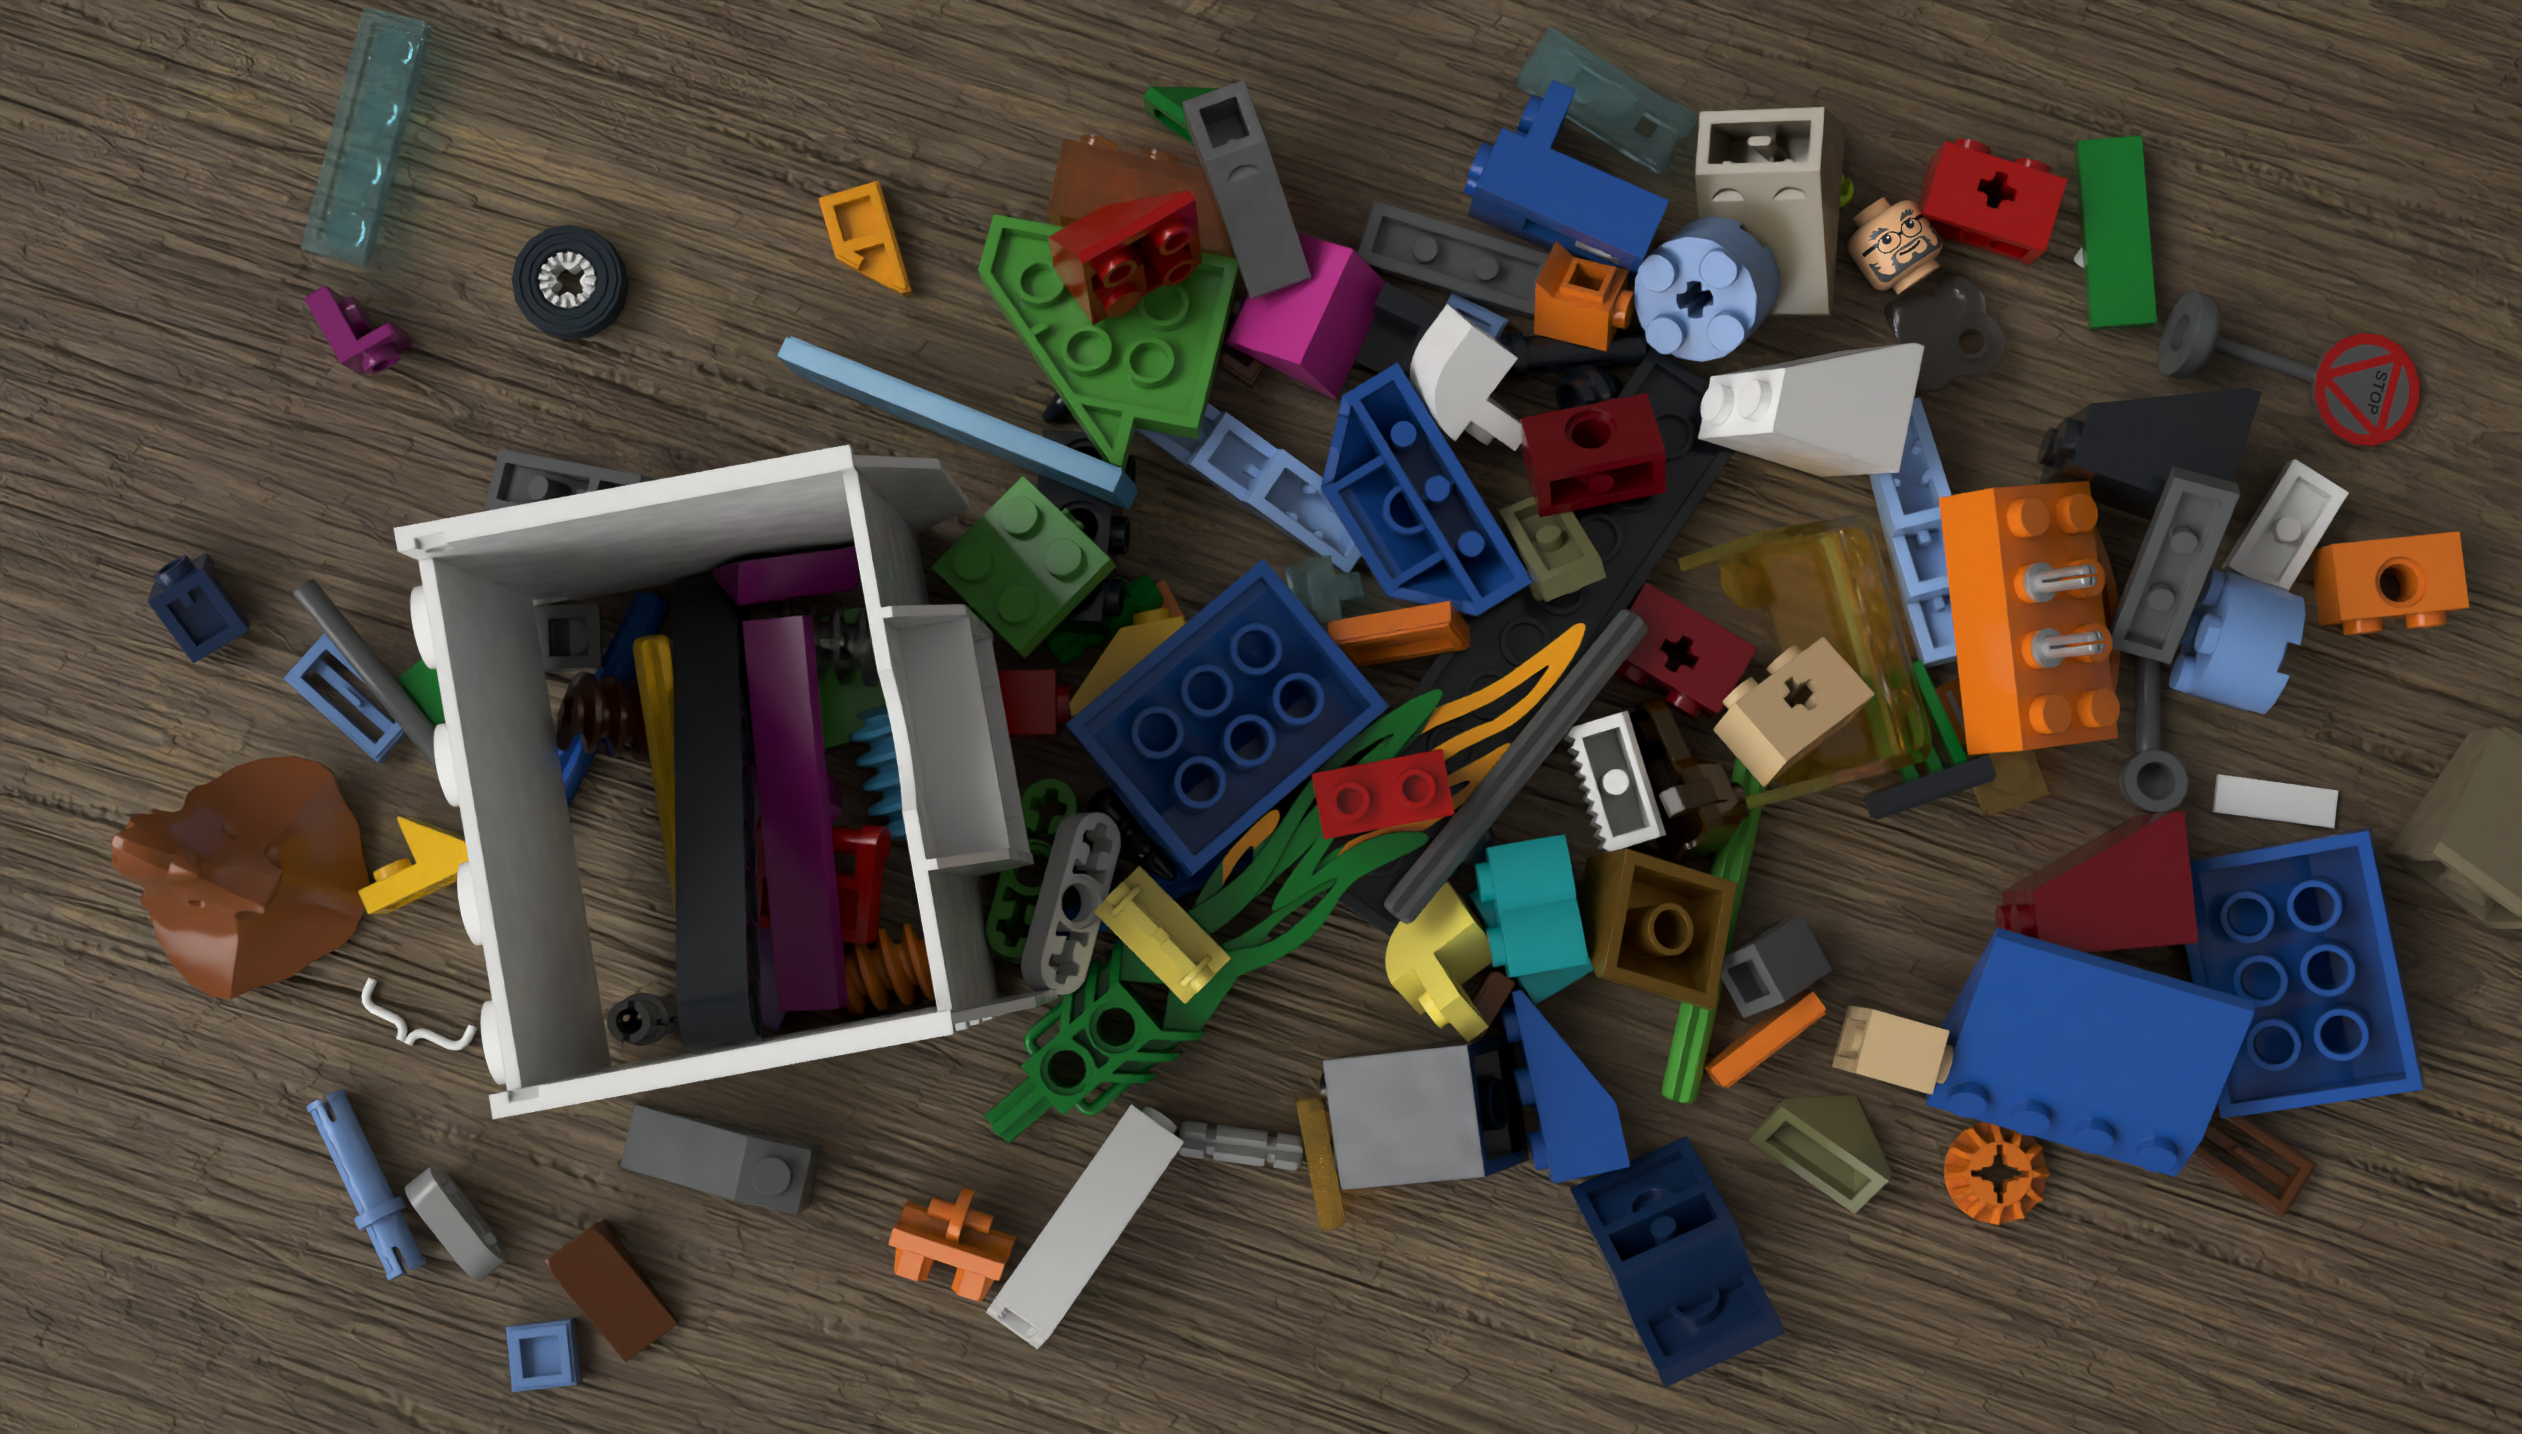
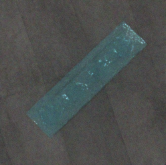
(366, 137)

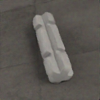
(1241, 1145)

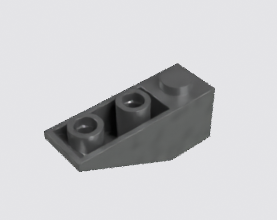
(1246, 189)

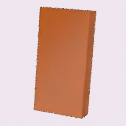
(1401, 634)
(1764, 1038)

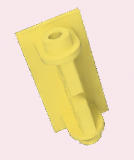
(1162, 934)

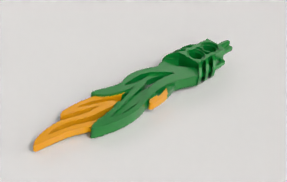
(1273, 852)

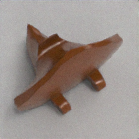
(249, 874)

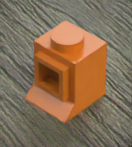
(1581, 300)

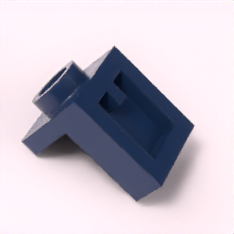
(196, 606)

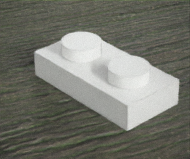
(2286, 526)

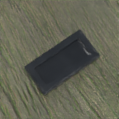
(1929, 786)

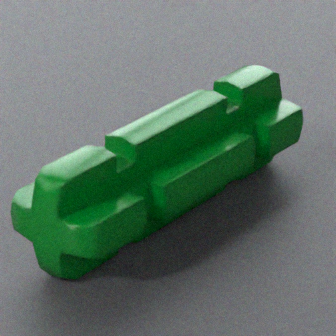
(1140, 597)

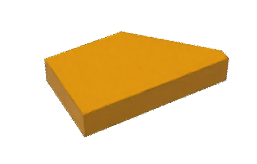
(865, 236)

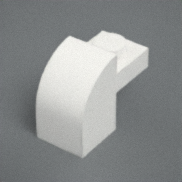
(1455, 375)

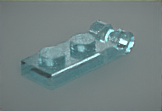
(1607, 100)

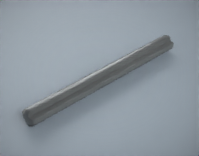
(1516, 766)

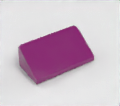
(789, 576)

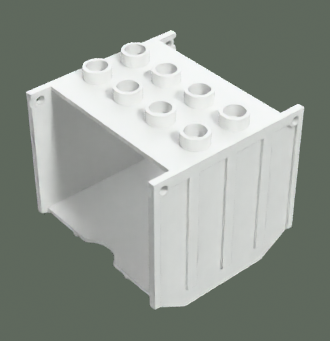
(505, 771)

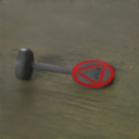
(2359, 389)

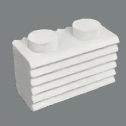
(1614, 782)

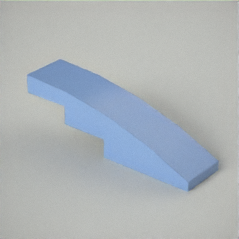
(1264, 482)
(1915, 541)

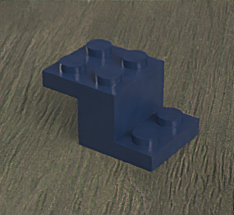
(1677, 1261)

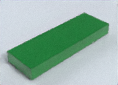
(2115, 233)

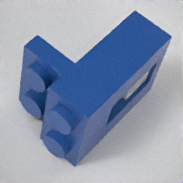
(1552, 197)

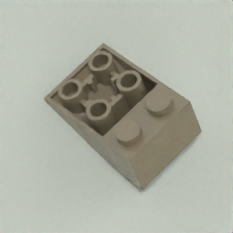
(1784, 185)

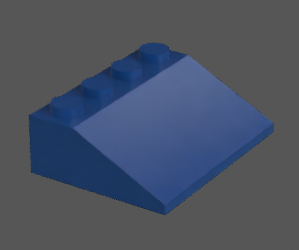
(1225, 718)
(2317, 952)
(2090, 1052)

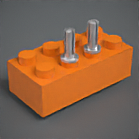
(2031, 616)

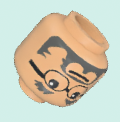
(1894, 245)

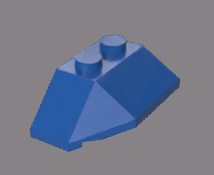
(1414, 503)

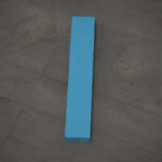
(959, 422)

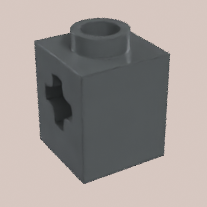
(1773, 966)

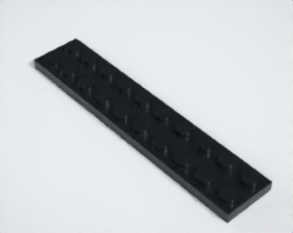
(1629, 540)

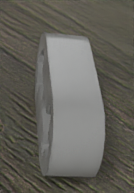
(456, 1223)

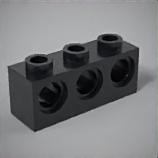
(1111, 538)

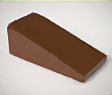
(611, 1290)

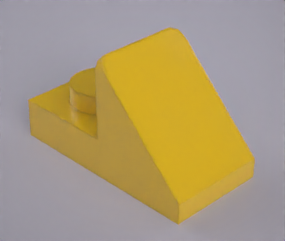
(437, 864)

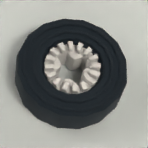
(572, 250)

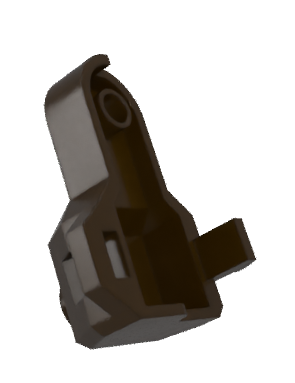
(1691, 793)

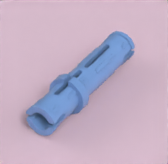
(366, 1185)

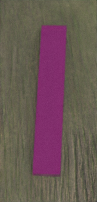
(795, 813)

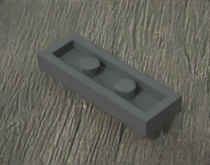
(1452, 259)
(2172, 564)

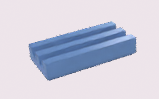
(314, 660)

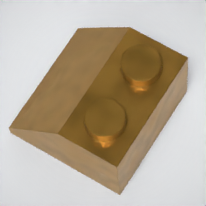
(1656, 925)

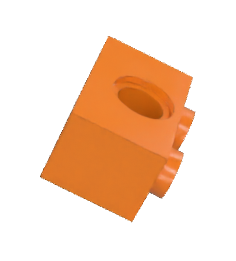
(2427, 572)

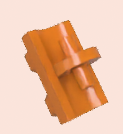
(954, 1237)

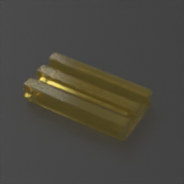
(1320, 1162)

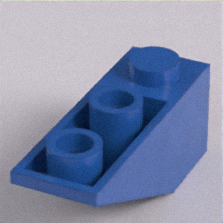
(1573, 1112)

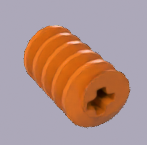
(886, 969)

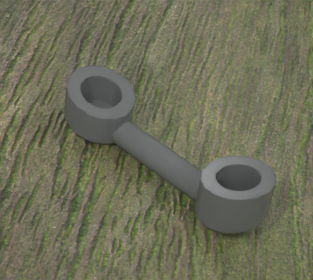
(2151, 777)

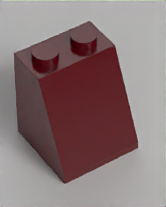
(2111, 892)

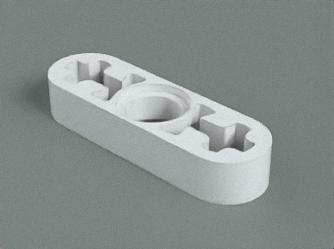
(1049, 917)

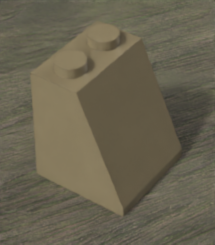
(2470, 830)

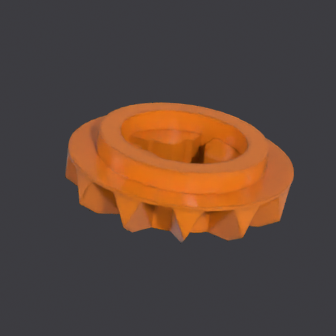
(1975, 1195)

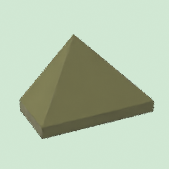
(1827, 1146)

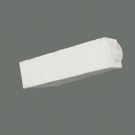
(1086, 1225)

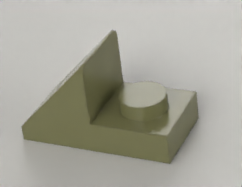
(1551, 550)

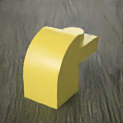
(1436, 956)

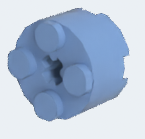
(1674, 282)
(2238, 642)

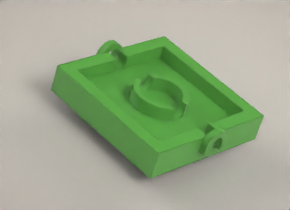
(1024, 566)

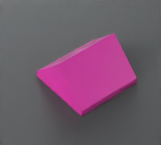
(1315, 325)

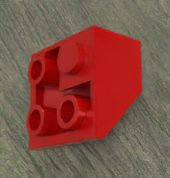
(1127, 252)

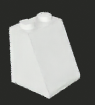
(1820, 411)

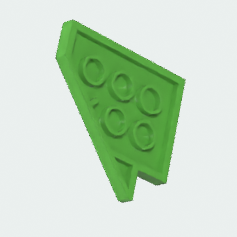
(1127, 370)

